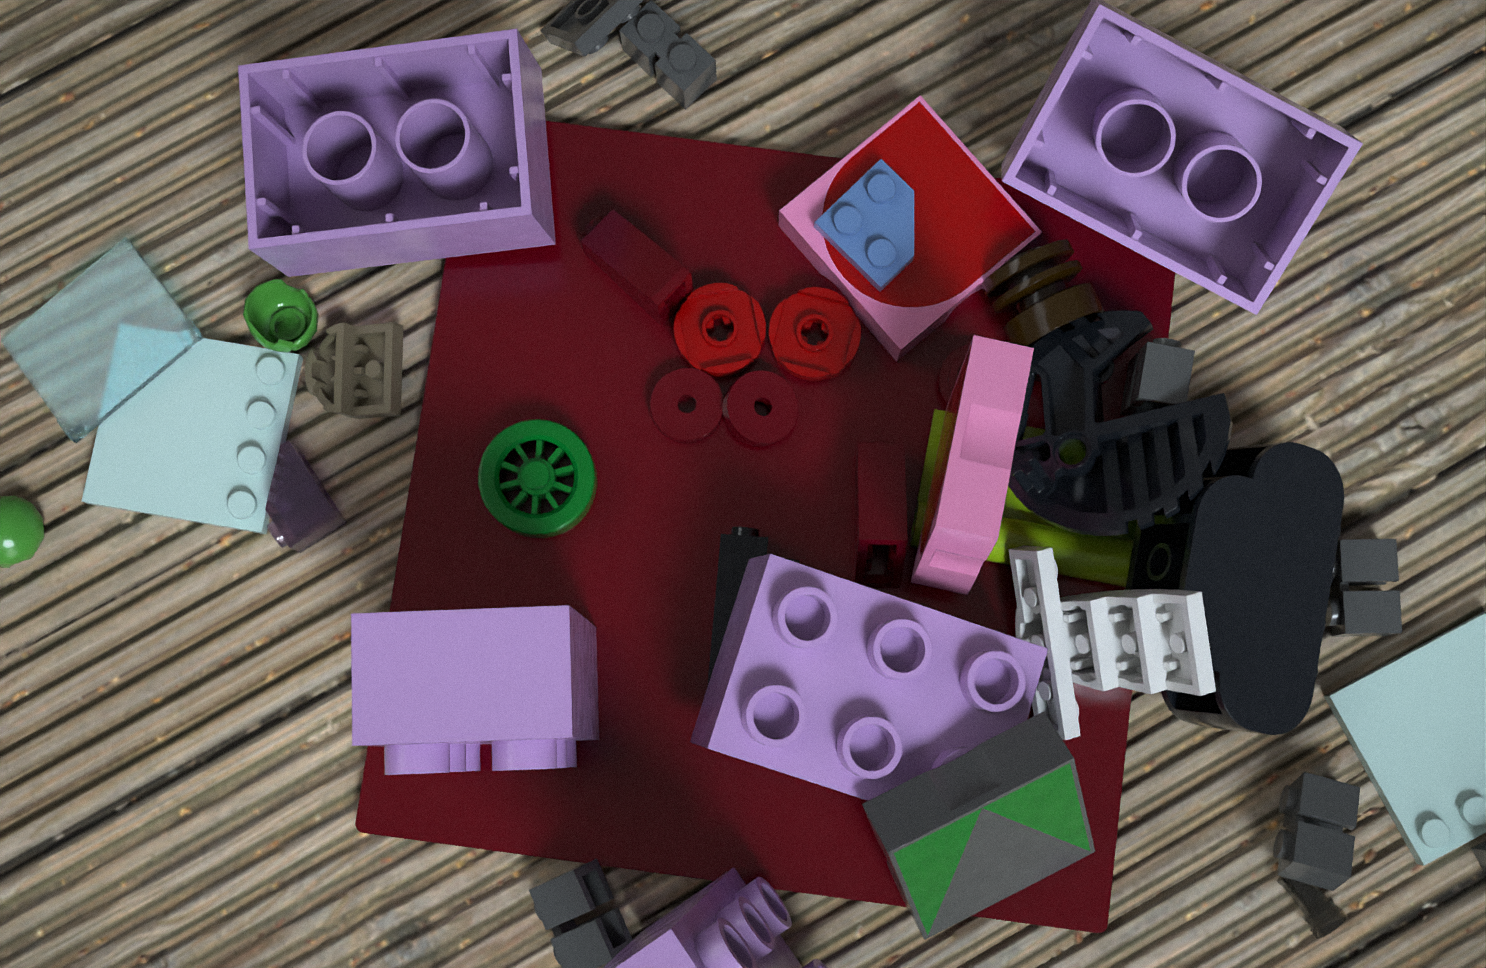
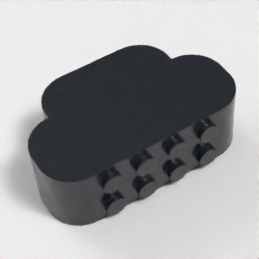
(1265, 560)

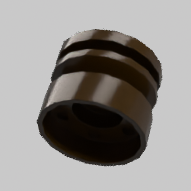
(1039, 291)

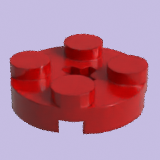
(735, 309)
(800, 312)

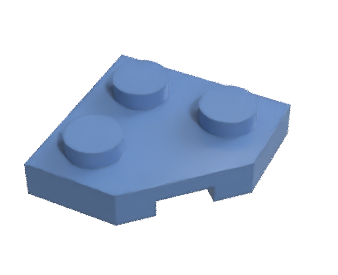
(873, 225)

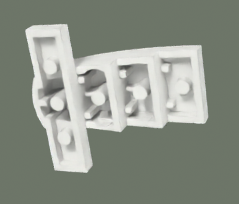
(1107, 638)

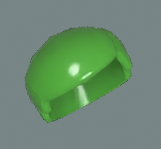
(280, 316)
(19, 530)

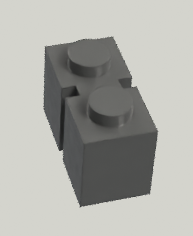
(683, 64)
(1157, 377)
(1364, 611)
(1314, 842)
(570, 896)

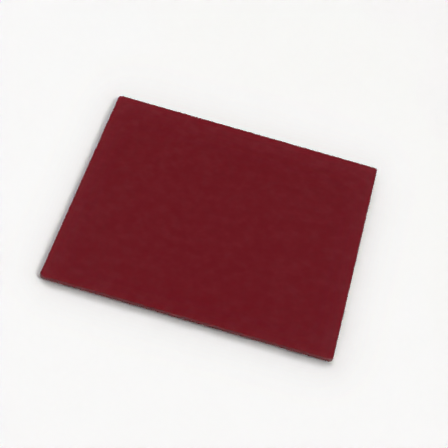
(568, 346)

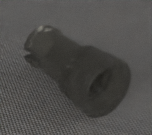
(1317, 908)

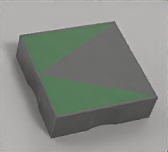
(983, 825)

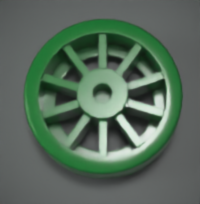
(538, 479)

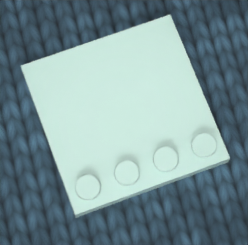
(199, 438)
(1424, 738)

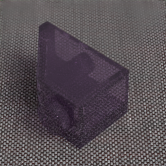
(299, 502)

